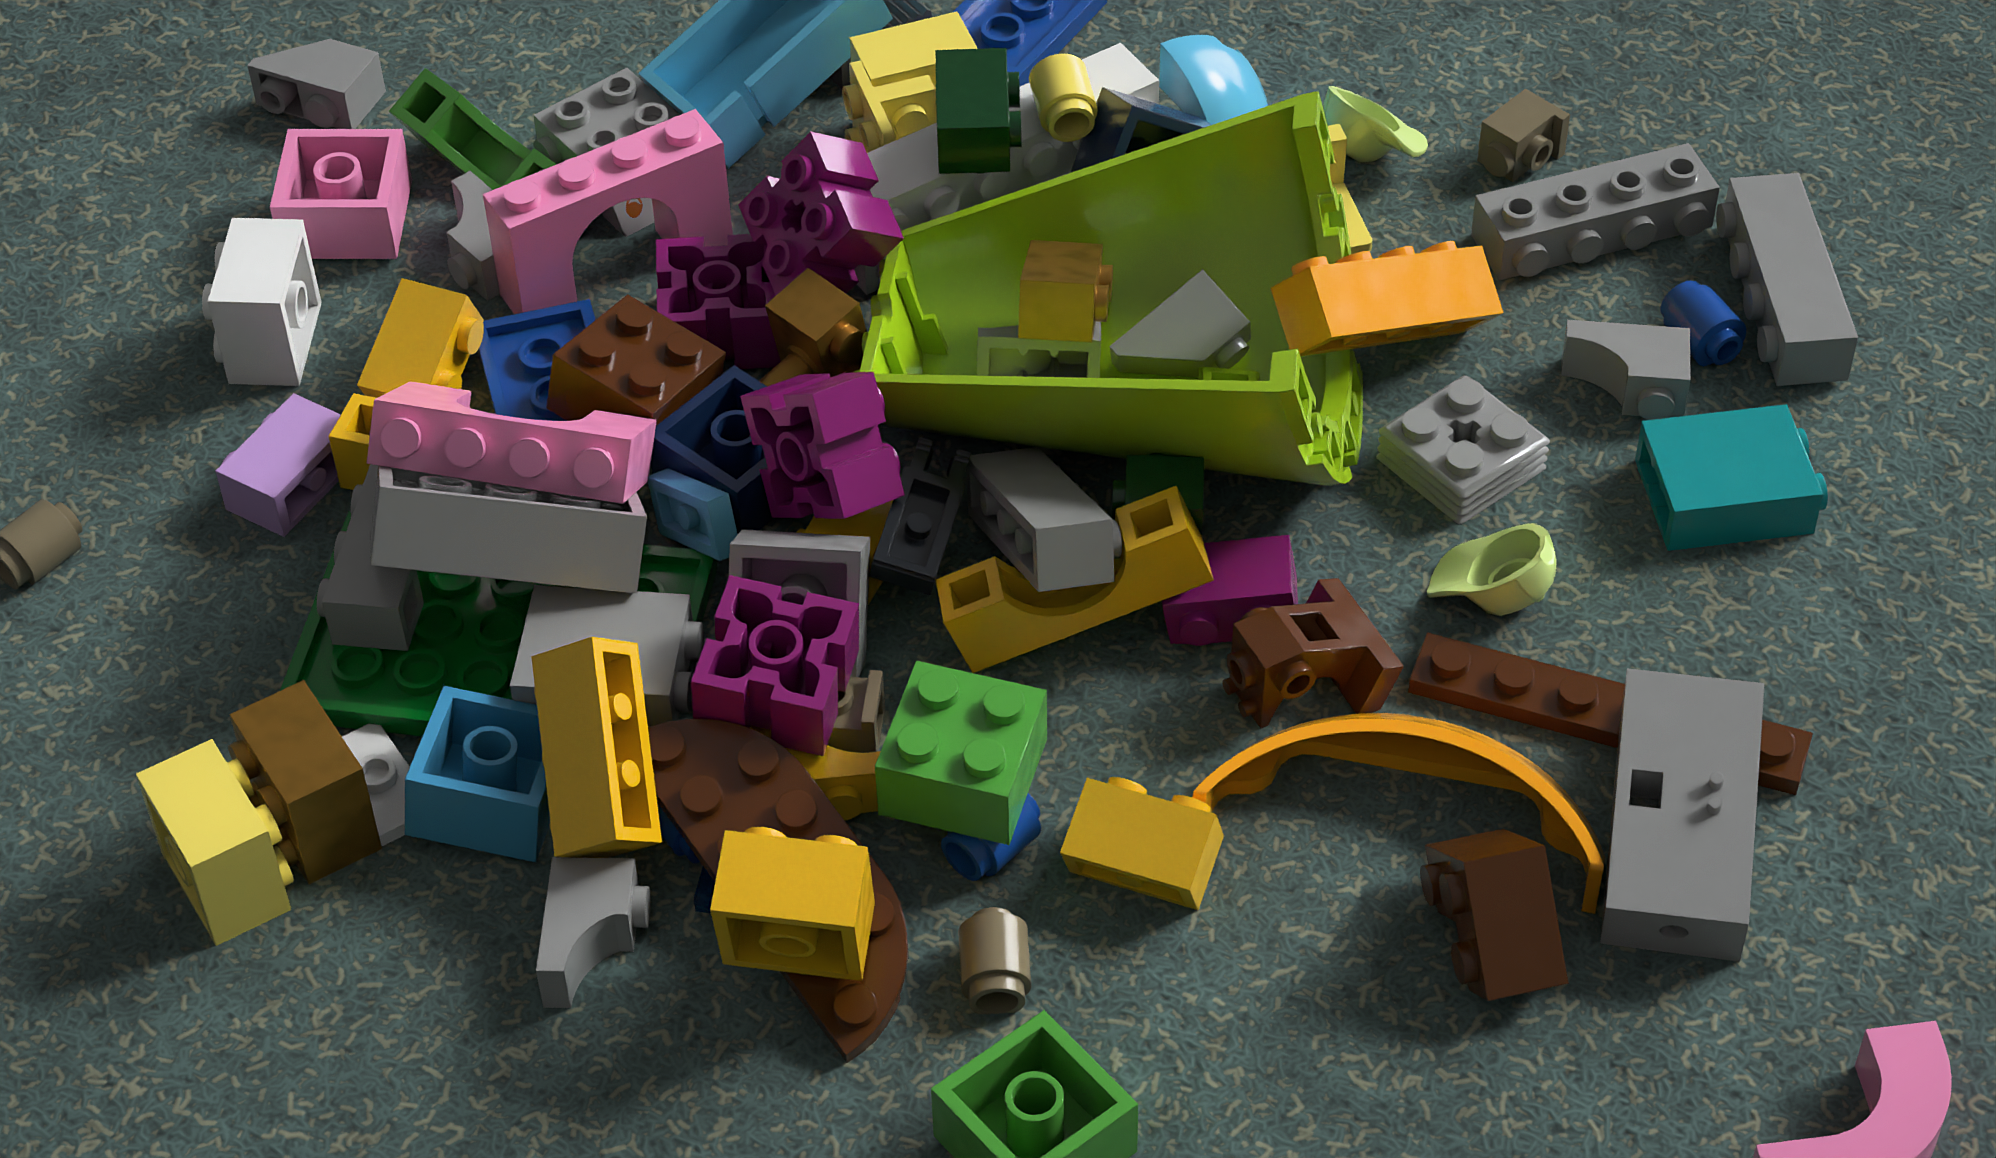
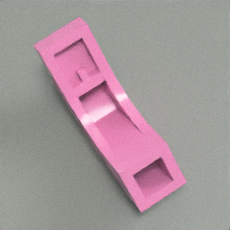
(1907, 1094)

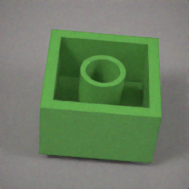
(961, 752)
(1034, 1100)

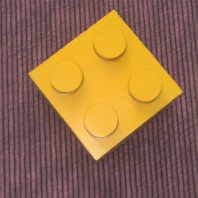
(793, 903)

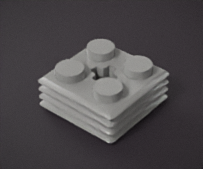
(1462, 449)

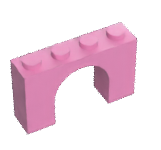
(544, 214)
(439, 434)

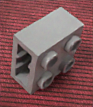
(599, 116)

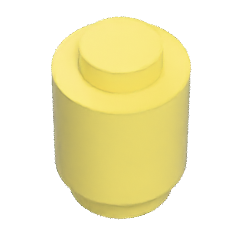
(1063, 97)

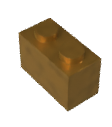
(1063, 291)

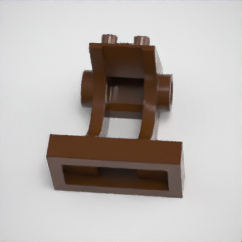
(1289, 646)

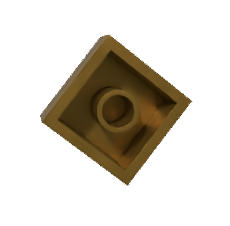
(306, 781)

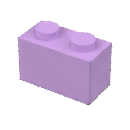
(281, 466)

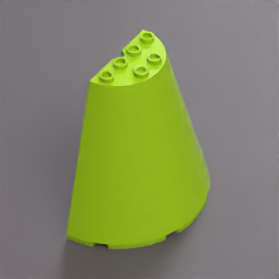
(1220, 199)

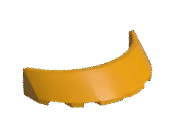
(1422, 748)

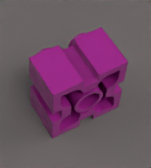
(821, 214)
(719, 295)
(823, 445)
(777, 663)

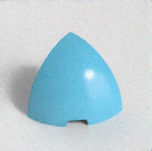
(1209, 78)

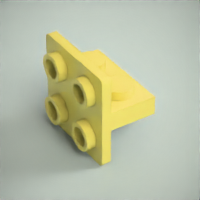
(888, 110)

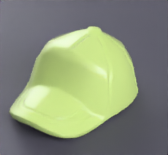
(1370, 127)
(1498, 570)

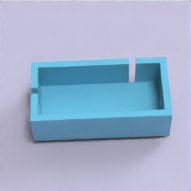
(758, 61)

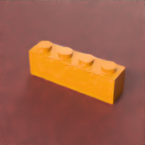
(1385, 298)

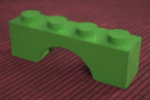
(463, 134)

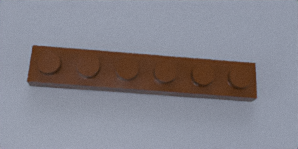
(1566, 701)

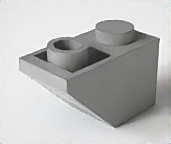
(319, 82)

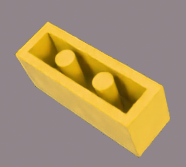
(596, 749)

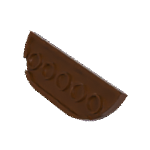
(734, 779)

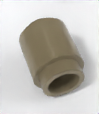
(37, 542)
(994, 961)

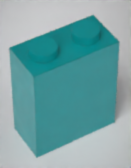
(1729, 477)

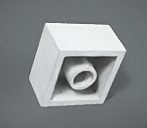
(263, 301)

